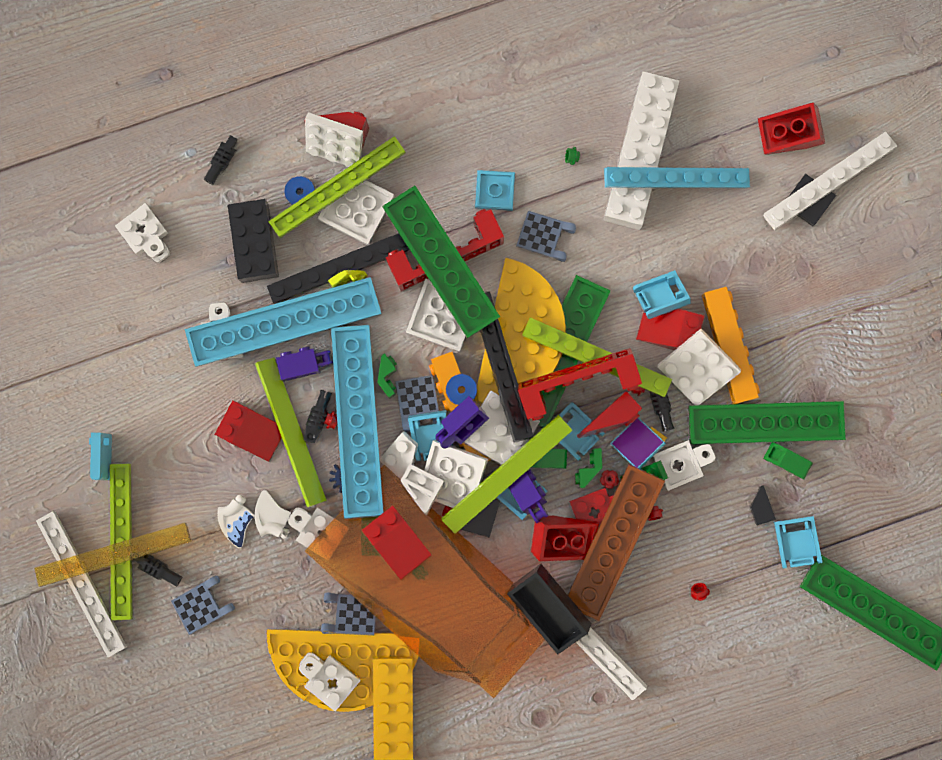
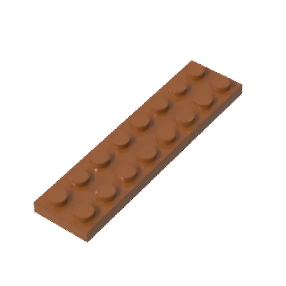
(615, 541)

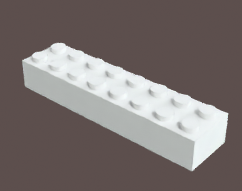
(642, 146)

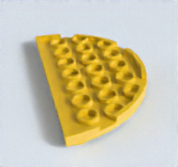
(523, 296)
(352, 651)

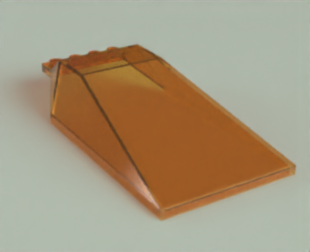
(444, 610)

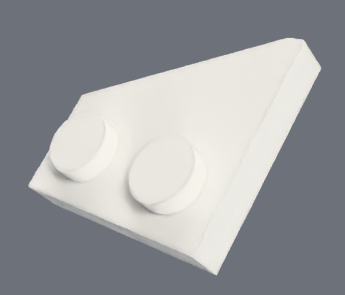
(400, 454)
(421, 487)

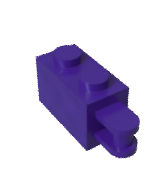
(301, 363)
(461, 423)
(529, 495)

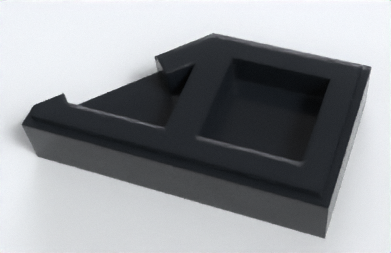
(761, 507)

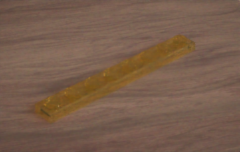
(112, 554)

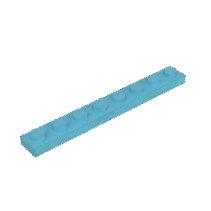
(676, 177)

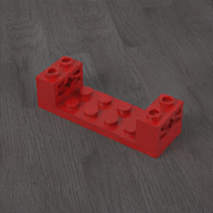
(490, 238)
(531, 390)

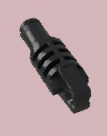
(221, 159)
(662, 408)
(317, 417)
(158, 569)

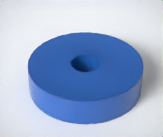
(294, 185)
(457, 381)

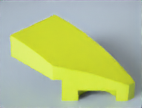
(347, 276)

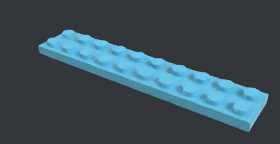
(282, 322)
(356, 422)

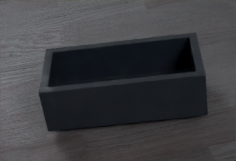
(253, 241)
(549, 609)

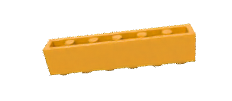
(729, 338)
(445, 368)

